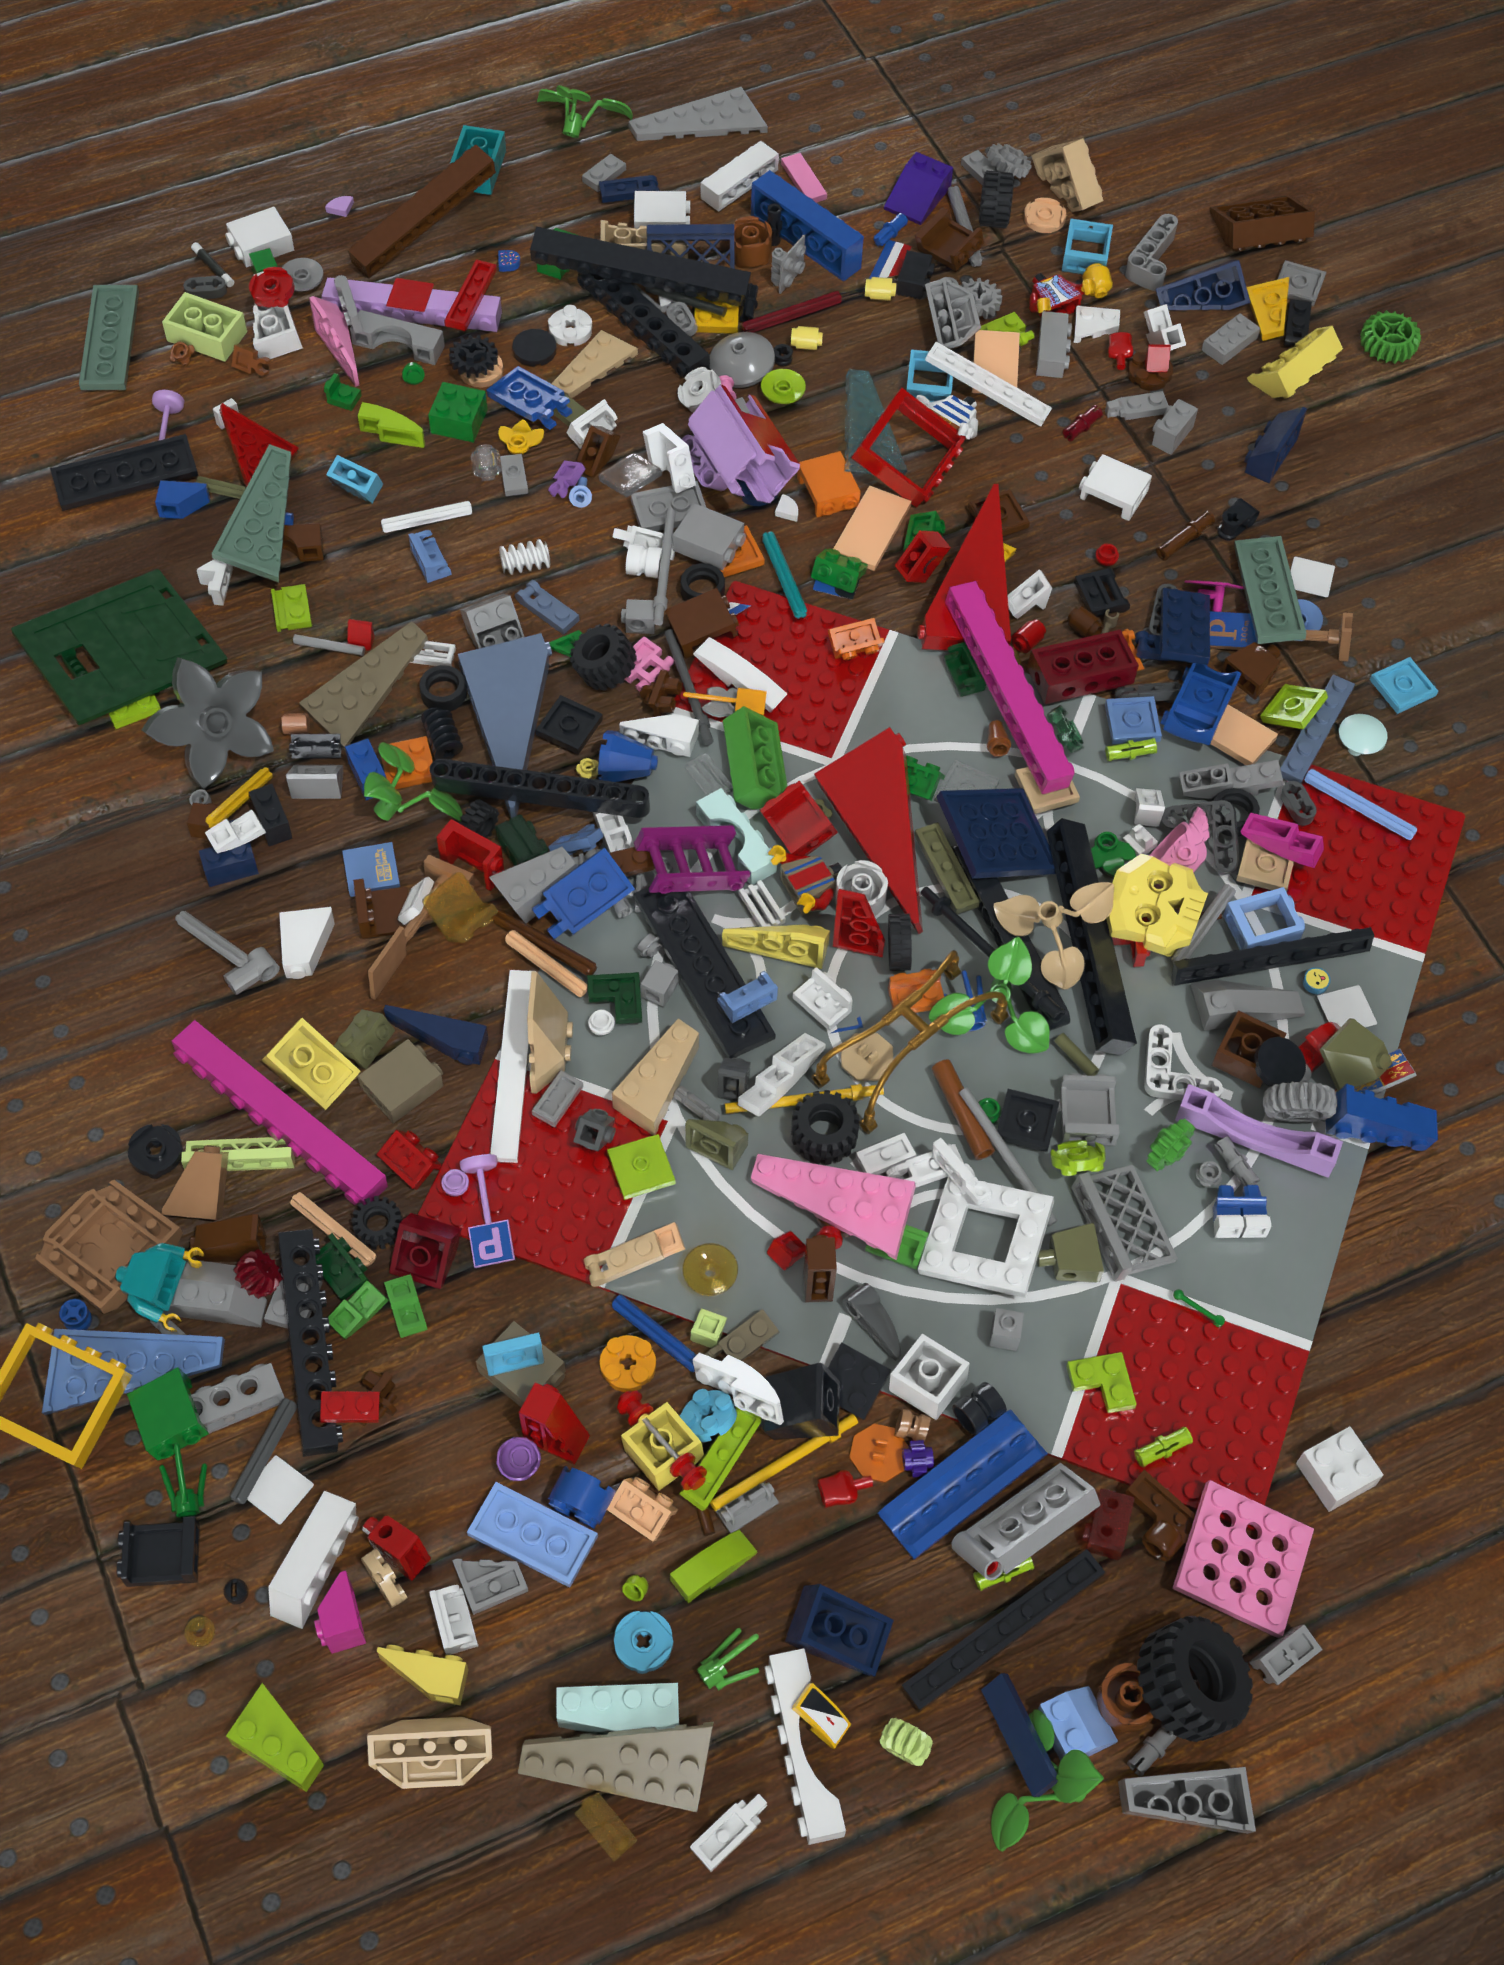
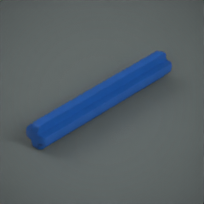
(654, 1331)

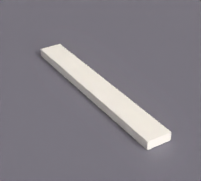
(512, 1070)

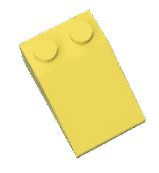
(311, 1064)

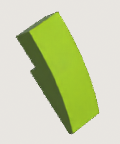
(390, 426)
(712, 1565)

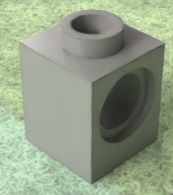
(638, 616)
(659, 983)
(1006, 1329)

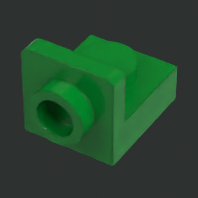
(341, 394)

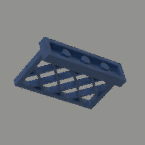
(694, 233)

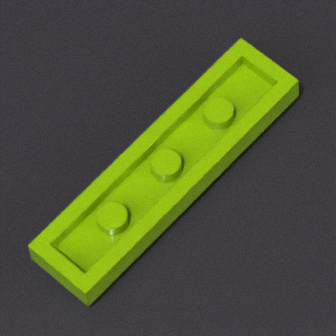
(722, 1457)

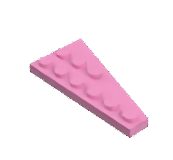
(850, 1200)

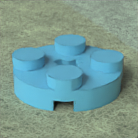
(709, 1402)
(643, 1659)

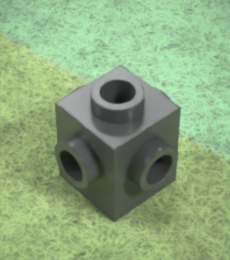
(594, 1129)

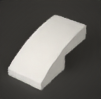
(234, 834)

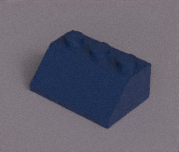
(1275, 444)

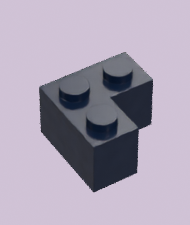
(228, 865)

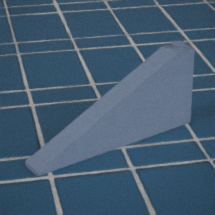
(507, 695)

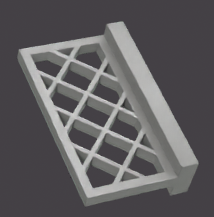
(1108, 1239)

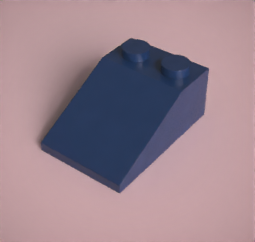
(839, 1629)

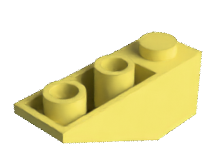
(433, 1676)

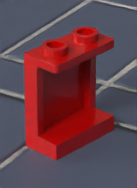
(798, 820)
(462, 843)

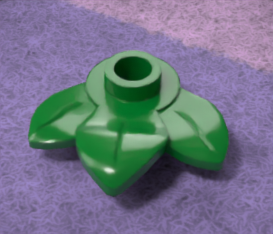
(1112, 856)

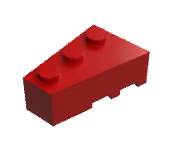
(552, 1423)

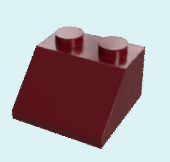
(424, 1250)

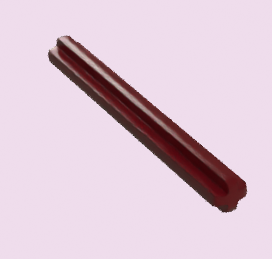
(792, 312)

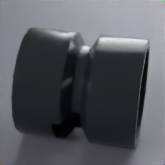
(979, 1408)

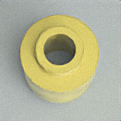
(880, 288)
(806, 337)

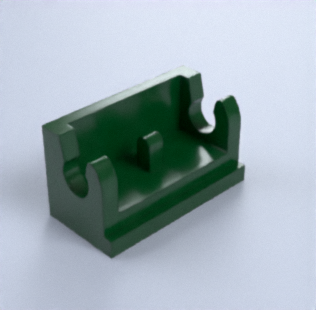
(964, 670)

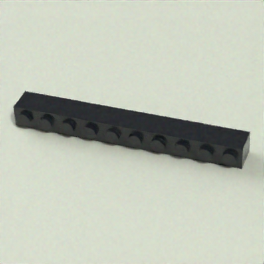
(640, 266)
(1101, 975)

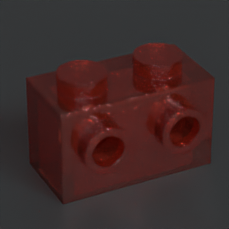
(1109, 1524)

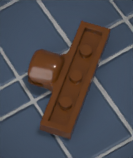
(1170, 1518)

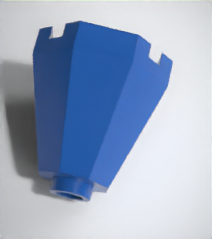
(624, 758)

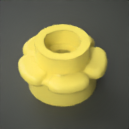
(591, 773)

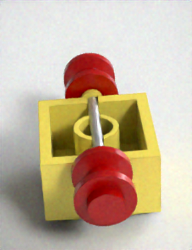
(661, 1443)

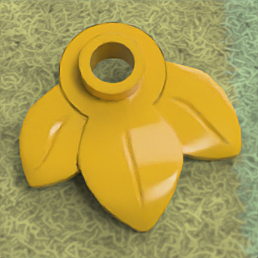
(520, 437)

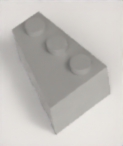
(525, 882)

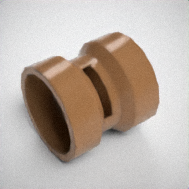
(912, 1425)

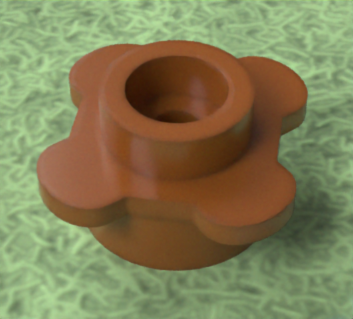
(179, 348)

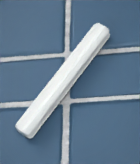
(426, 516)

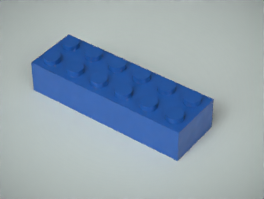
(827, 238)

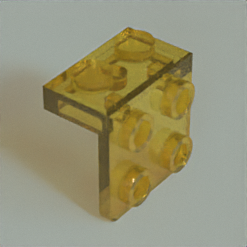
(458, 909)

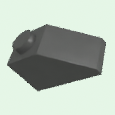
(733, 1078)

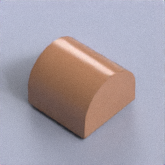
(295, 723)

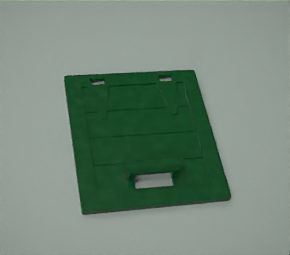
(128, 635)

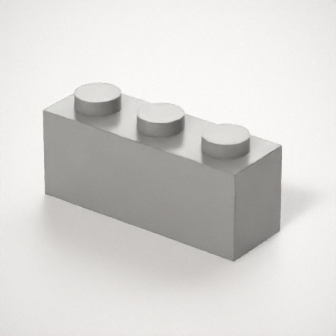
(1053, 344)

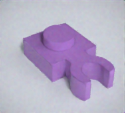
(566, 476)

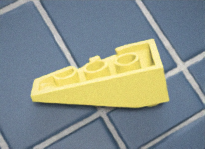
(789, 943)

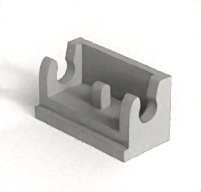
(1286, 1654)

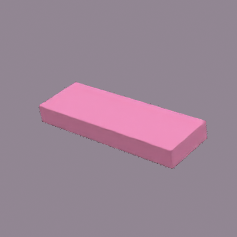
(803, 177)

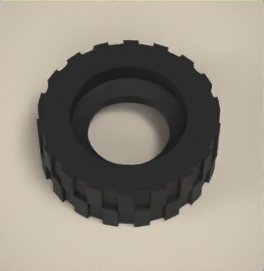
(899, 942)

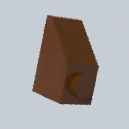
(597, 449)

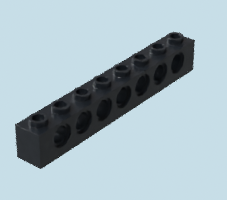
(647, 323)
(291, 1246)

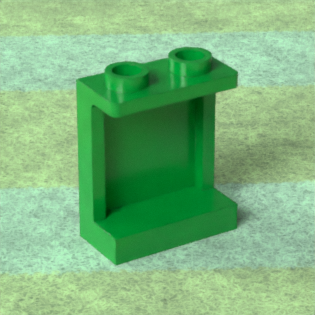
(166, 1414)

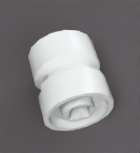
(643, 561)

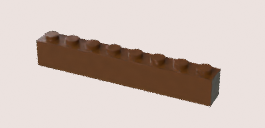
(422, 211)

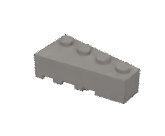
(1196, 1798)

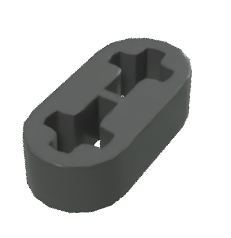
(206, 287)
(1295, 804)

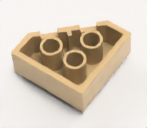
(1069, 173)

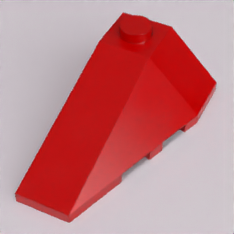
(856, 925)

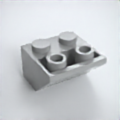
(492, 621)

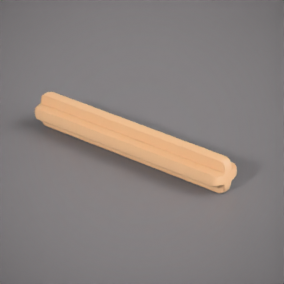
(546, 963)
(329, 1225)

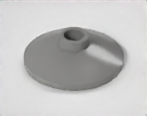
(305, 273)

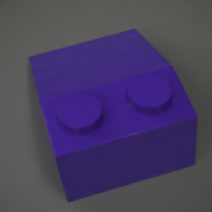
(919, 188)

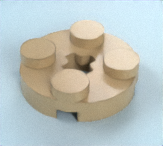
(384, 1578)

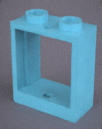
(1078, 261)
(931, 392)

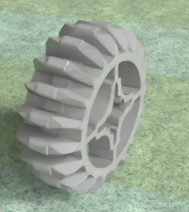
(1300, 1102)

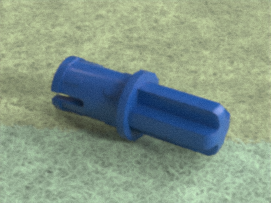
(890, 229)

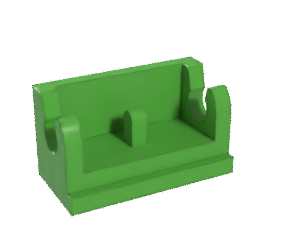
(910, 1250)

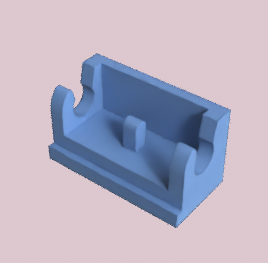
(428, 556)
(748, 997)

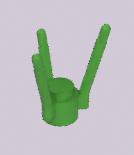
(714, 1670)

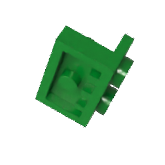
(925, 522)
(923, 779)

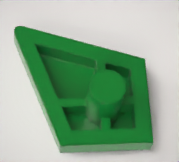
(565, 644)

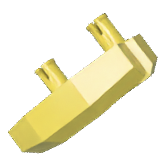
(1138, 898)

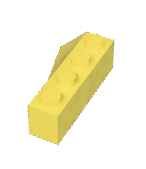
(1298, 363)

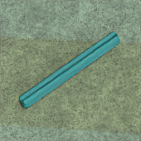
(784, 575)

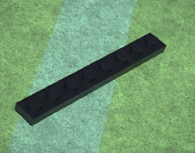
(1272, 956)
(1002, 1630)

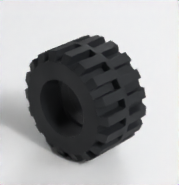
(996, 199)
(603, 657)
(829, 1108)

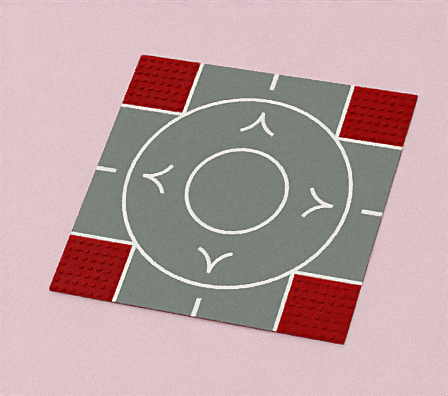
(1221, 1383)

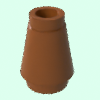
(998, 740)

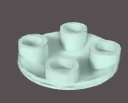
(1362, 734)

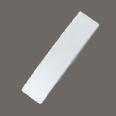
(737, 671)
(614, 831)
(782, 1075)

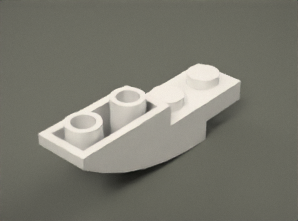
(749, 1388)

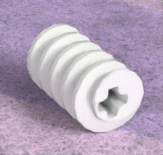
(522, 556)

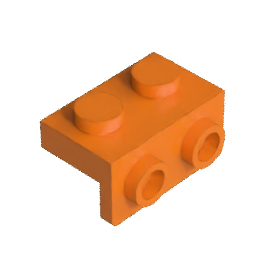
(855, 638)

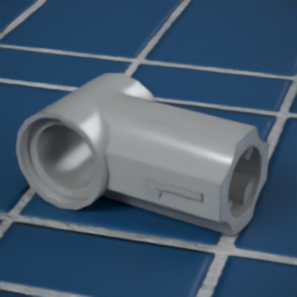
(259, 967)

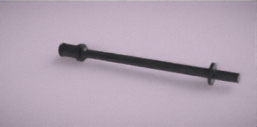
(1040, 999)

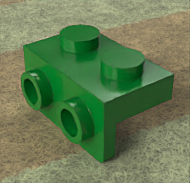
(838, 570)

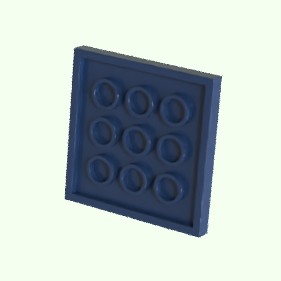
(997, 832)

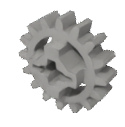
(1009, 160)
(986, 296)

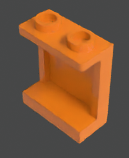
(829, 484)

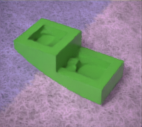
(405, 1306)
(358, 1310)

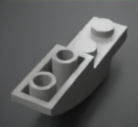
(1212, 780)

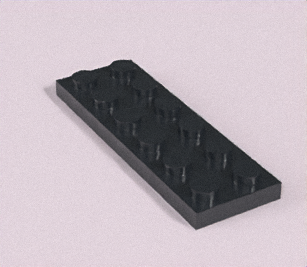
(123, 472)

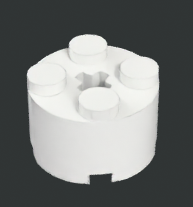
(866, 879)

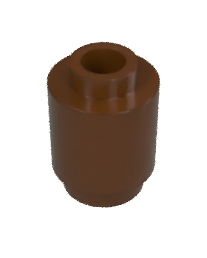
(1084, 622)

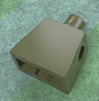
(1074, 1255)

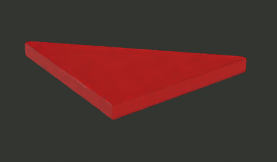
(250, 441)

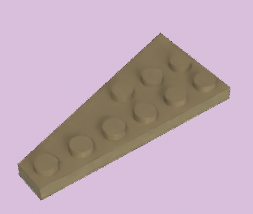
(360, 689)
(633, 1763)

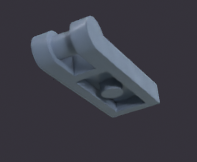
(547, 607)

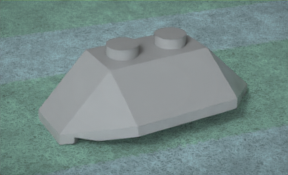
(952, 312)
(216, 1296)

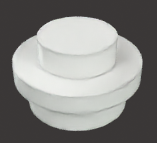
(601, 1022)

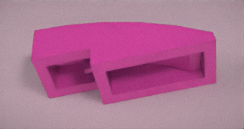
(1283, 839)

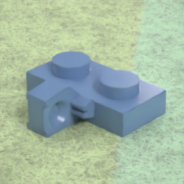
(583, 839)

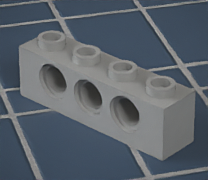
(240, 1405)

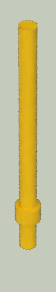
(855, 1092)
(780, 1464)

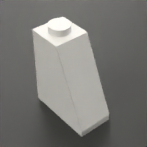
(304, 939)

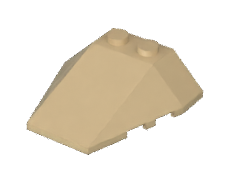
(546, 1034)

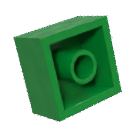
(458, 412)

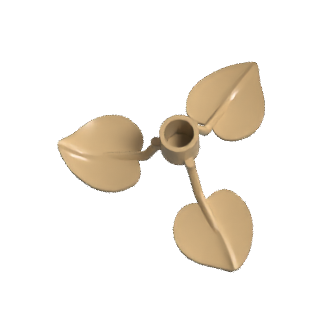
(1020, 912)

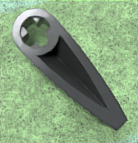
(871, 1315)

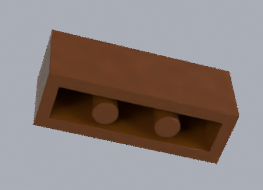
(819, 1269)

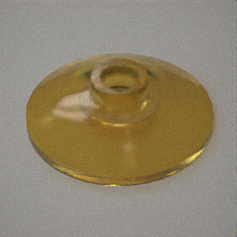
(706, 1258)

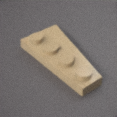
(593, 363)

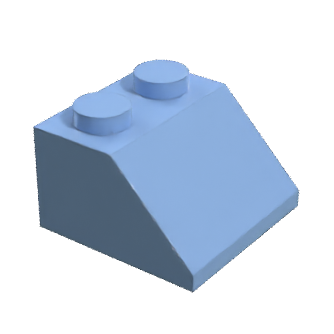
(1077, 1723)

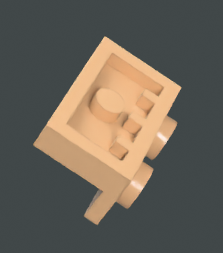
(642, 1507)

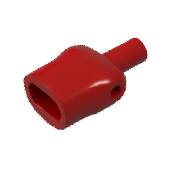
(1120, 348)
(841, 1488)

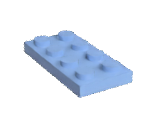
(532, 1534)

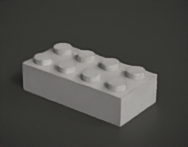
(1231, 339)

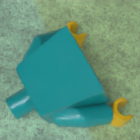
(153, 1280)

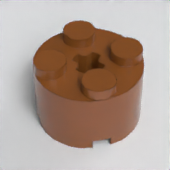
(751, 242)
(1114, 1708)

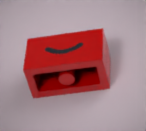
(922, 556)

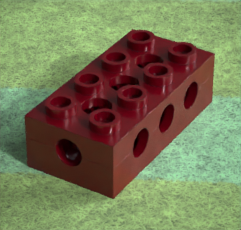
(1082, 666)

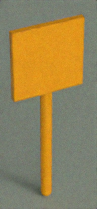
(749, 698)

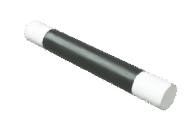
(212, 264)

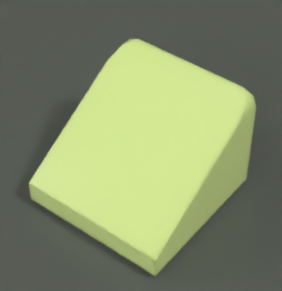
(708, 1328)

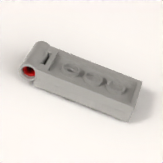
(1026, 1522)

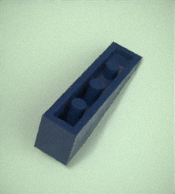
(452, 1037)

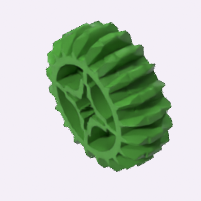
(1390, 337)

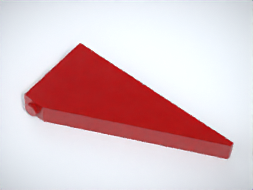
(980, 561)
(874, 803)

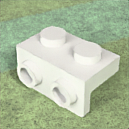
(824, 999)

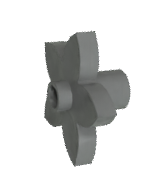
(211, 719)

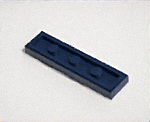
(1020, 1735)

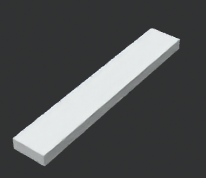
(988, 384)

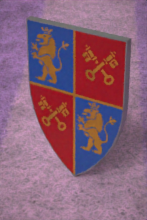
(1398, 1072)

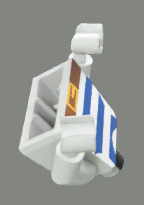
(956, 412)

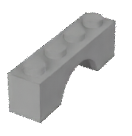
(378, 329)

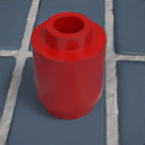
(1028, 636)

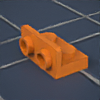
(904, 984)

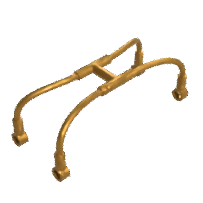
(951, 971)

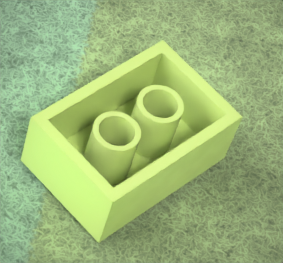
(205, 325)

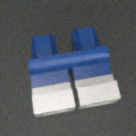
(1240, 1215)

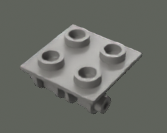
(787, 264)

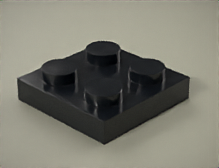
(569, 724)
(1027, 1120)
(859, 1379)

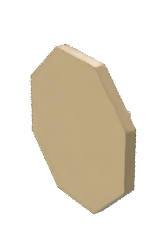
(867, 1058)

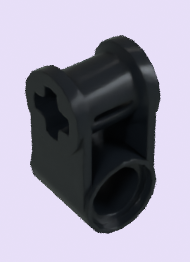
(1237, 519)

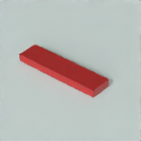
(470, 295)

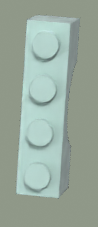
(721, 810)

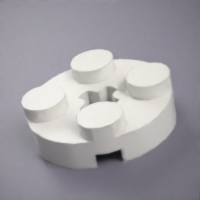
(570, 317)
(698, 377)

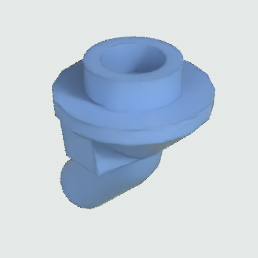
(580, 495)

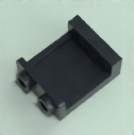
(159, 1553)

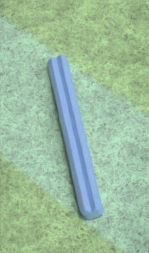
(1360, 804)

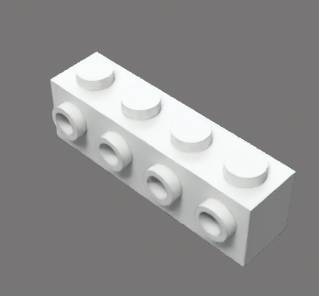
(737, 176)

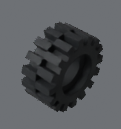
(480, 818)
(372, 1209)

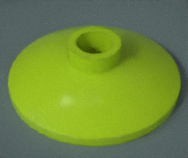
(783, 386)

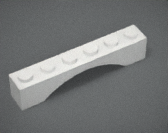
(819, 1808)

